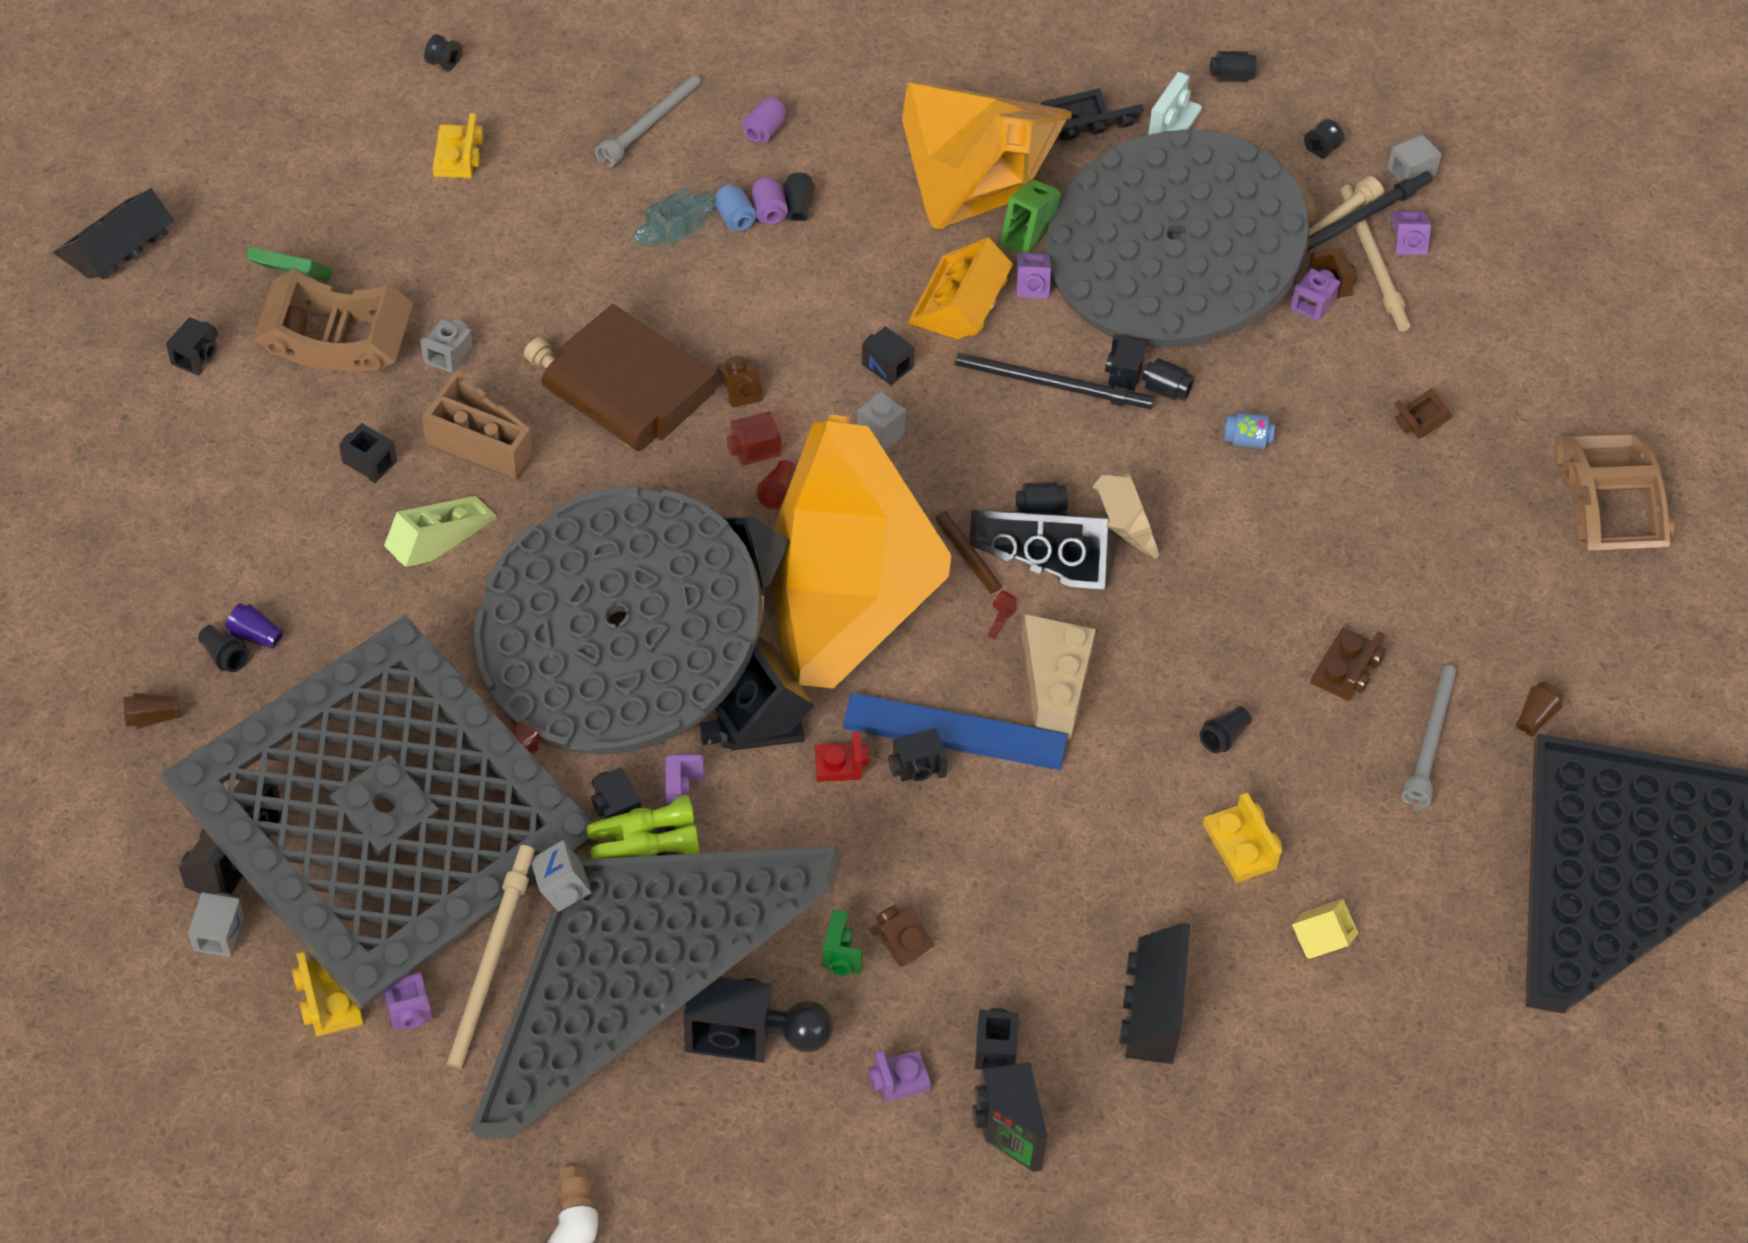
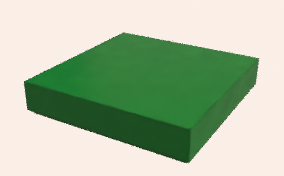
(287, 263)

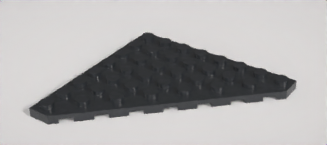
(1622, 859)

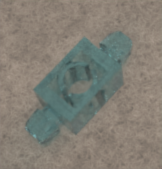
(674, 218)

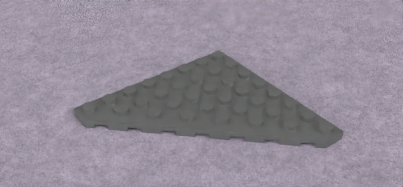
(634, 957)

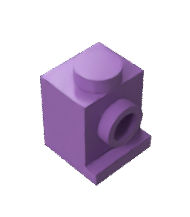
(1318, 287)

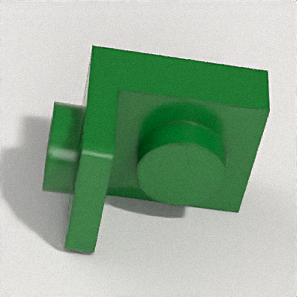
(837, 953)

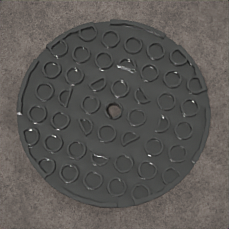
(1230, 268)
(670, 661)

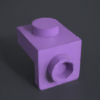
(408, 1003)

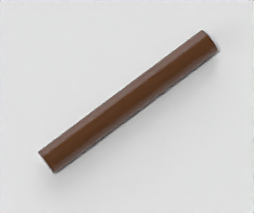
(968, 552)

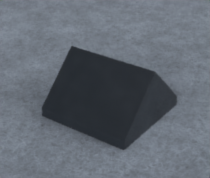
(763, 545)

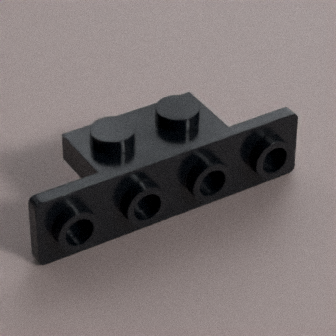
(1091, 114)

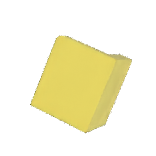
(1325, 928)

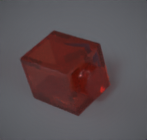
(754, 438)

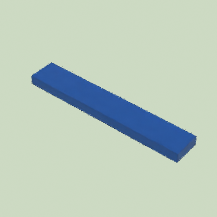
(957, 731)

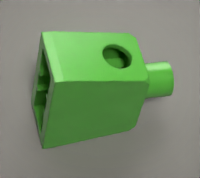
(1029, 206)

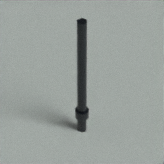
(1402, 191)
(1118, 395)

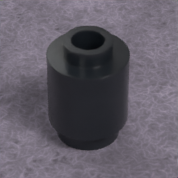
(1233, 66)
(1168, 379)
(1042, 497)

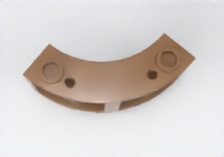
(381, 305)
(1606, 464)

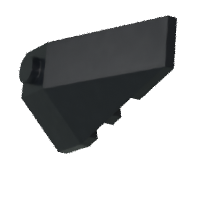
(1064, 544)

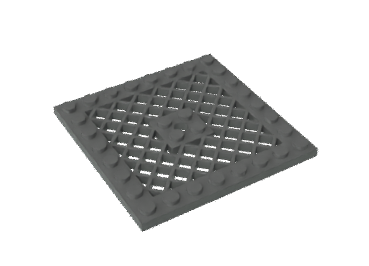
(360, 974)

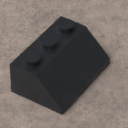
(117, 235)
(765, 699)
(206, 866)
(1156, 995)

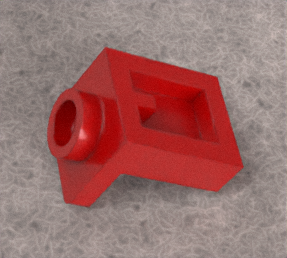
(841, 760)

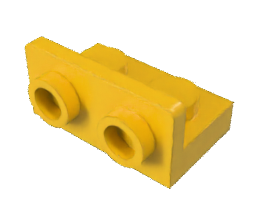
(457, 149)
(1244, 839)
(326, 1003)

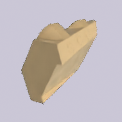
(1126, 512)

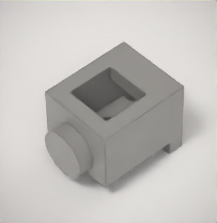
(449, 339)

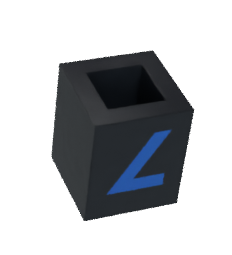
(887, 355)

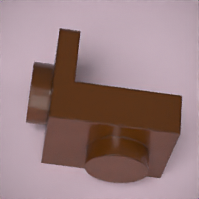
(1338, 264)
(742, 381)
(1422, 414)
(902, 934)

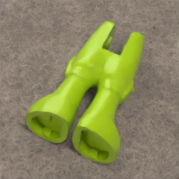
(634, 827)

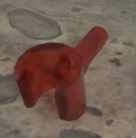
(1006, 605)

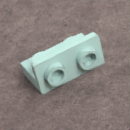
(1173, 108)

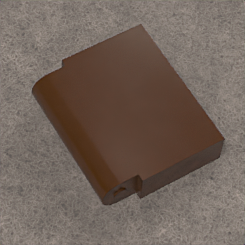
(628, 378)

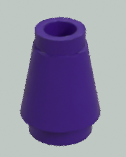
(253, 626)

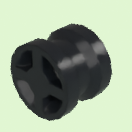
(443, 52)
(1324, 138)

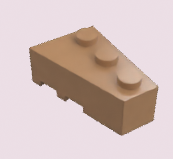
(477, 429)

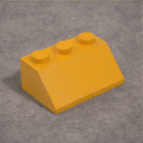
(962, 290)

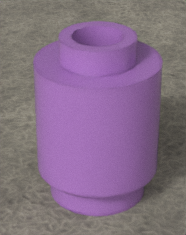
(764, 120)
(769, 201)

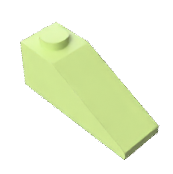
(432, 530)

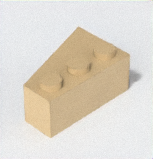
(1056, 670)

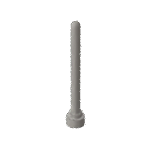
(614, 148)
(1419, 784)

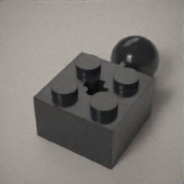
(736, 1017)

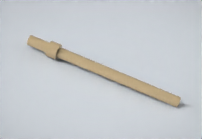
(1392, 300)
(514, 886)

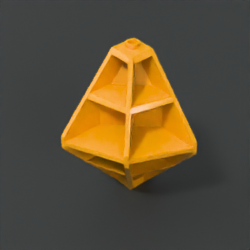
(974, 147)
(854, 554)

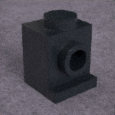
(192, 345)
(1125, 361)
(368, 452)
(918, 756)
(614, 794)
(995, 1025)

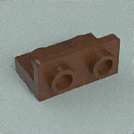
(1348, 662)

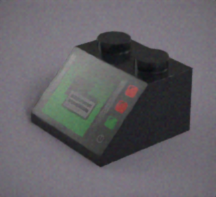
(1011, 1113)

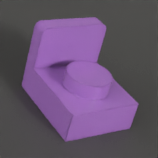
(1411, 231)
(1033, 275)
(679, 771)
(899, 1075)

